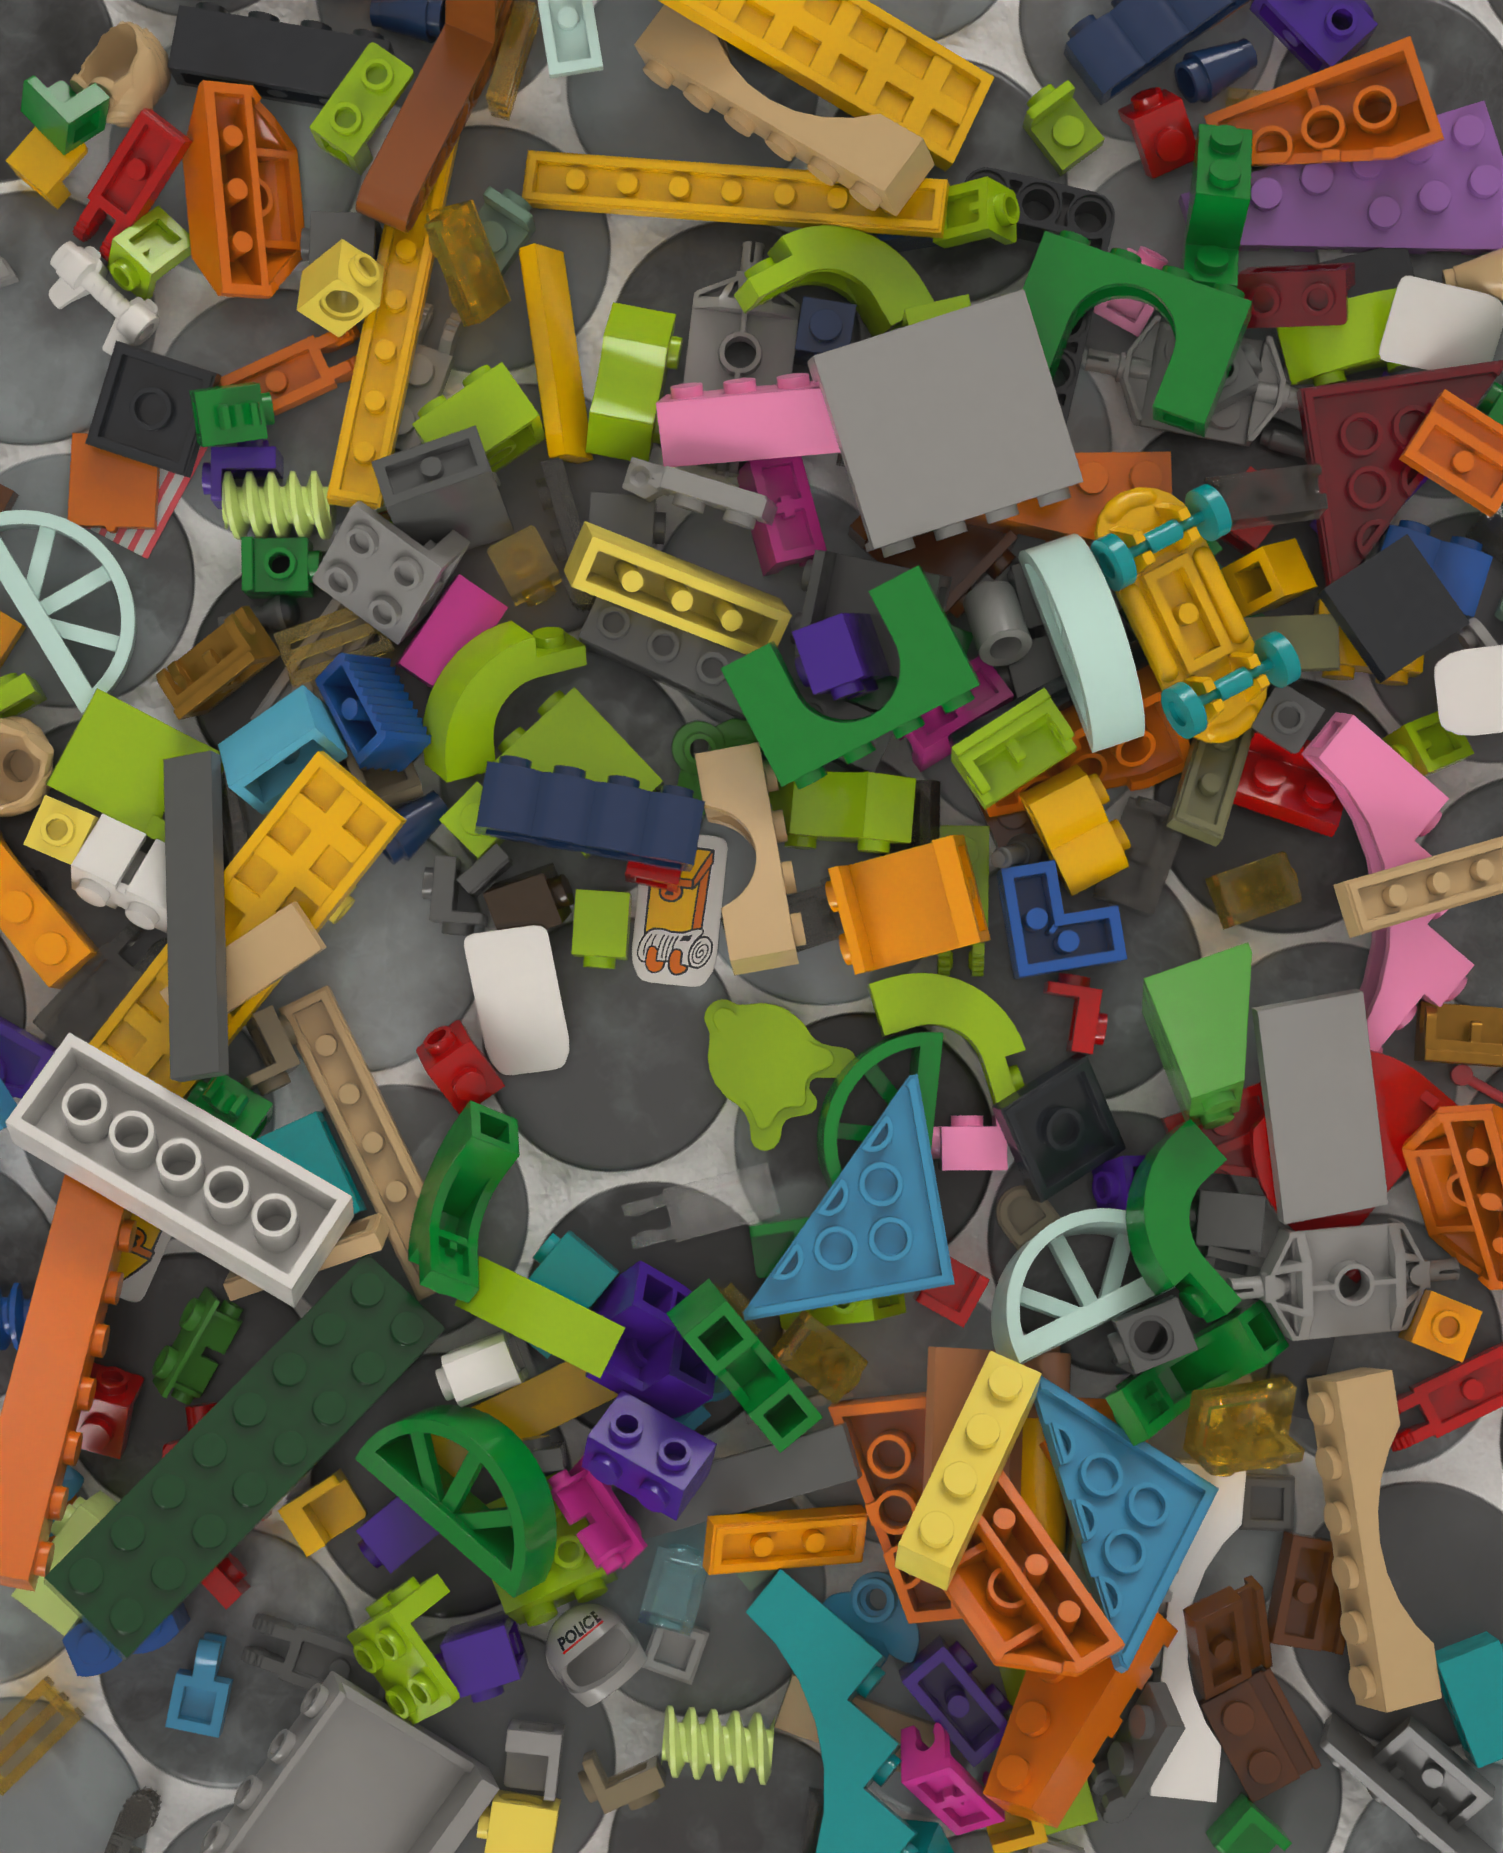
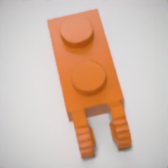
(298, 370)

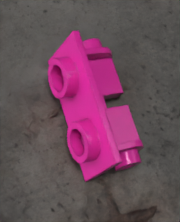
(614, 1535)

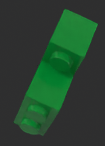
(1217, 204)

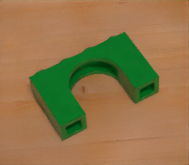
(1206, 321)
(803, 739)

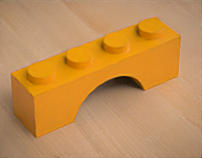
(39, 926)

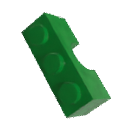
(744, 1365)

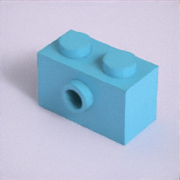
(276, 747)

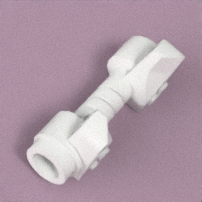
(85, 274)

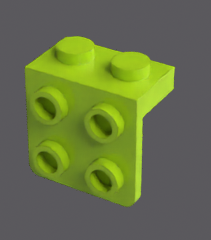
(569, 1578)
(398, 1656)

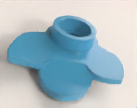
(882, 1628)

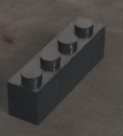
(278, 58)

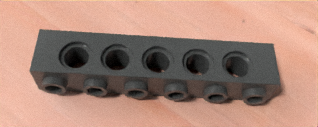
(694, 666)

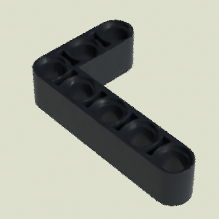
(1063, 205)

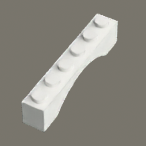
(1195, 1760)

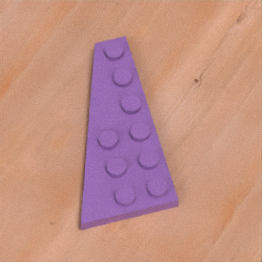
(1423, 201)

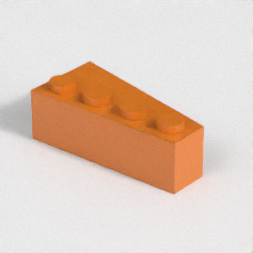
(1104, 478)
(890, 1453)
(1061, 1727)

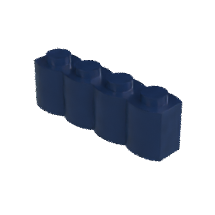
(1137, 38)
(590, 816)

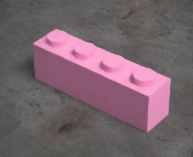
(744, 421)

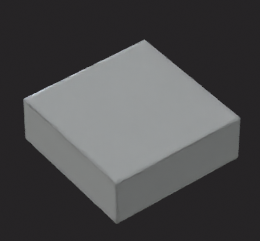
(676, 1653)

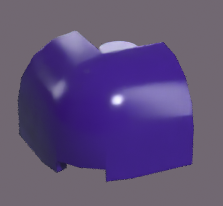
(651, 1354)

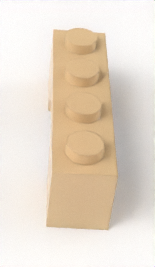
(757, 922)

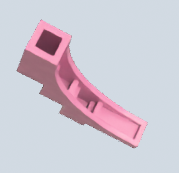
(1389, 811)

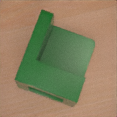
(62, 114)
(771, 1241)
(1246, 1830)

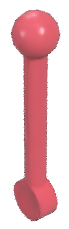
(1463, 1075)

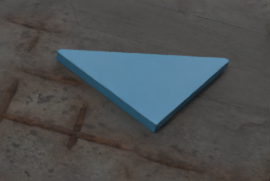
(874, 1227)
(1126, 1509)

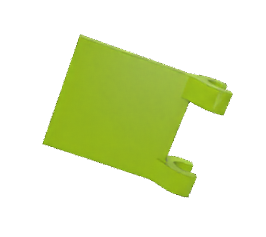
(119, 764)

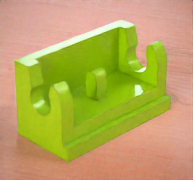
(1013, 748)

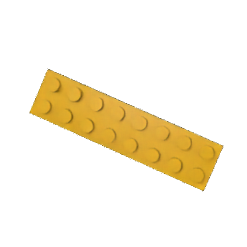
(856, 62)
(303, 851)

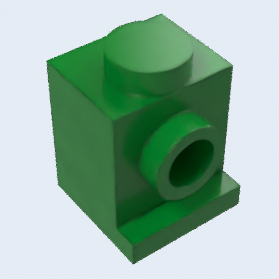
(257, 572)

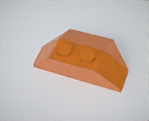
(241, 192)
(1459, 1185)
(1025, 1595)

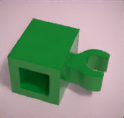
(231, 413)
(233, 1104)

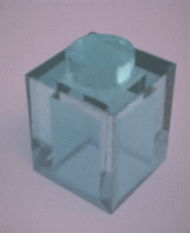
(674, 1589)

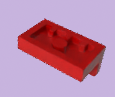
(1287, 788)

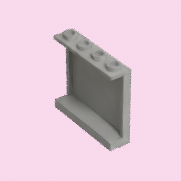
(947, 422)
(355, 1783)

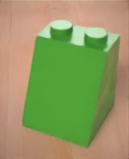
(1201, 1032)

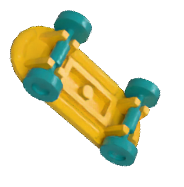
(1185, 613)

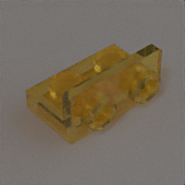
(466, 261)

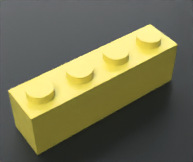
(674, 591)
(967, 1470)

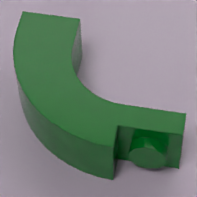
(455, 1197)
(1161, 1224)
(1224, 1354)

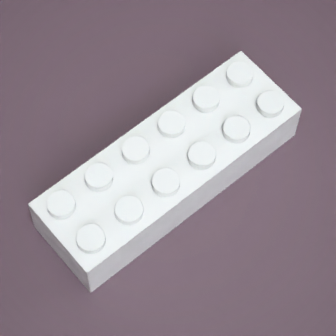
(181, 1169)

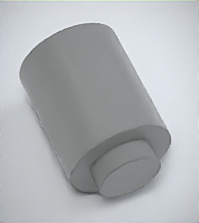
(997, 623)

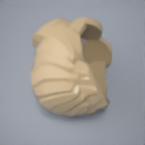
(129, 69)
(24, 765)

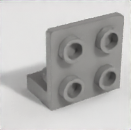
(386, 572)

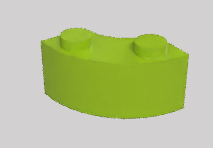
(1332, 352)
(630, 381)
(850, 809)

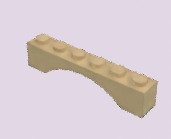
(864, 153)
(1354, 1429)

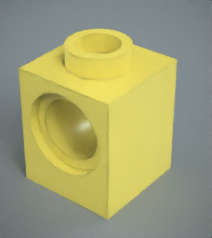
(340, 288)
(59, 829)
(519, 1823)

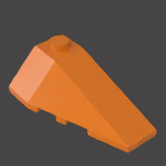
(1342, 114)
(1132, 763)

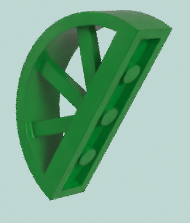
(924, 1062)
(510, 1556)

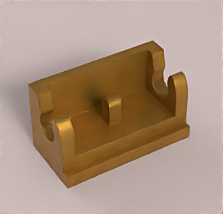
(218, 665)
(1459, 1034)

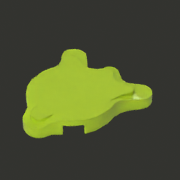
(766, 1064)

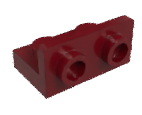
(1297, 294)

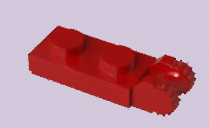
(133, 177)
(1453, 1397)

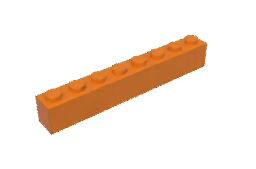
(53, 1374)

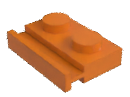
(1460, 452)

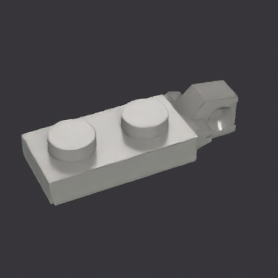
(695, 492)

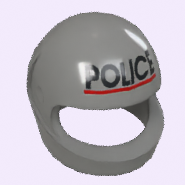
(592, 1652)

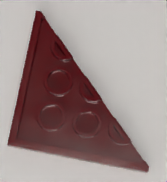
(1358, 438)

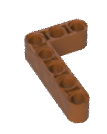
(434, 112)

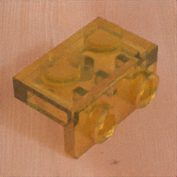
(1242, 1427)

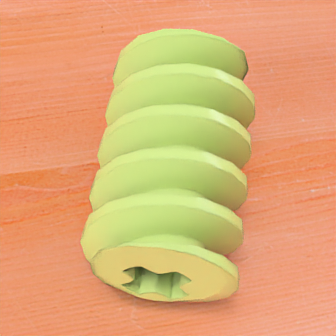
(277, 506)
(717, 1745)

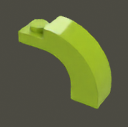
(844, 261)
(478, 682)
(953, 1004)
(543, 1318)

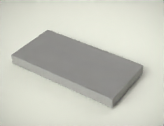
(1320, 1106)

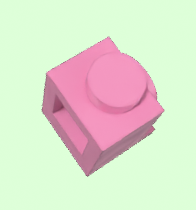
(970, 1145)

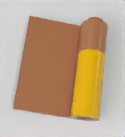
(949, 1383)

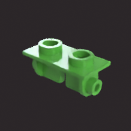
(202, 1326)

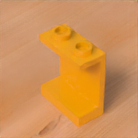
(907, 905)

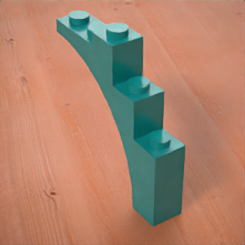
(855, 1750)

